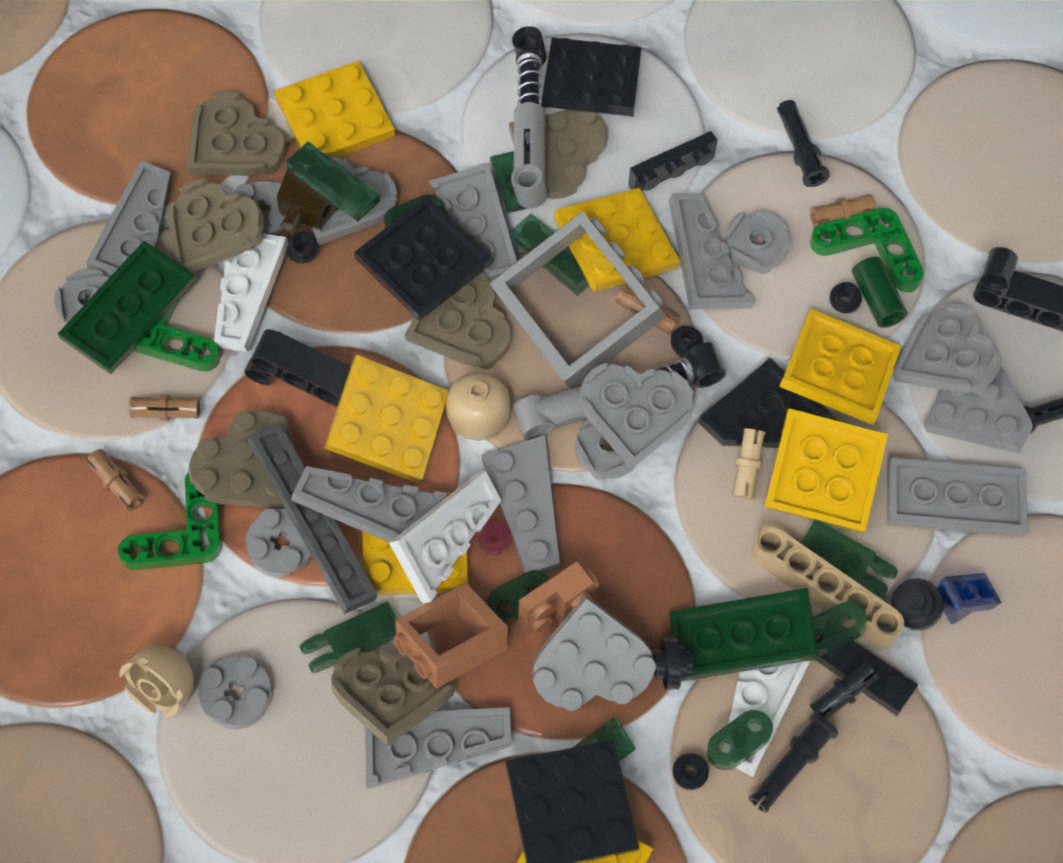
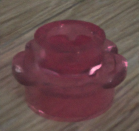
(491, 530)

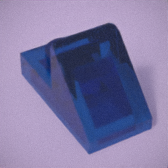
(966, 595)

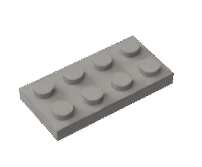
(957, 497)

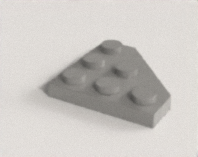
(985, 418)

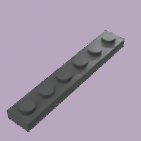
(317, 530)

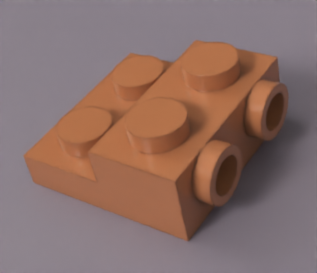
(556, 598)

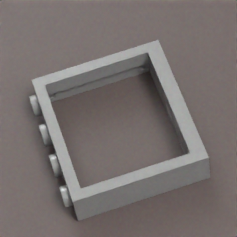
(613, 343)

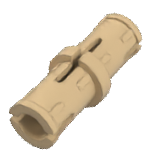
(748, 463)

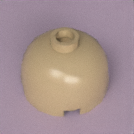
(478, 406)
(159, 678)

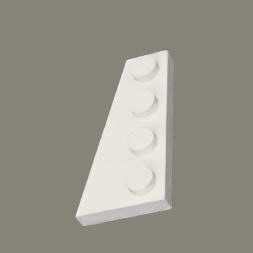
(246, 291)
(444, 533)
(769, 692)

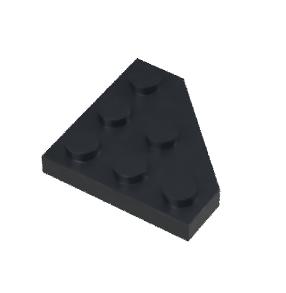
(757, 405)

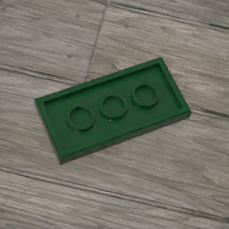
(127, 307)
(747, 633)

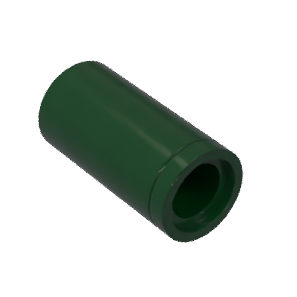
(879, 292)

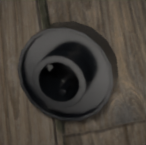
(918, 604)
(672, 663)

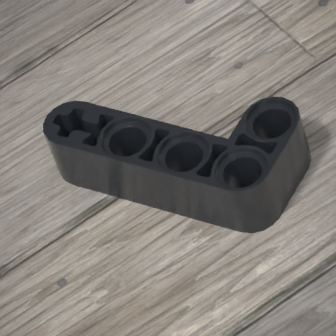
(1018, 292)
(298, 366)

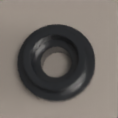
(302, 240)
(848, 291)
(679, 345)
(693, 761)

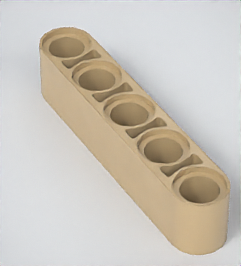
(820, 571)

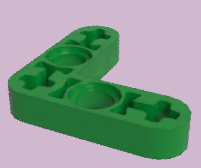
(880, 236)
(162, 334)
(188, 539)

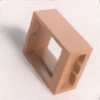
(474, 612)

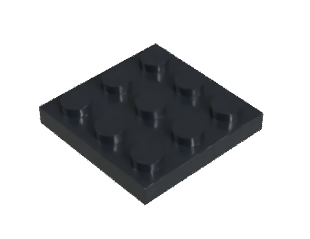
(591, 77)
(423, 258)
(572, 805)

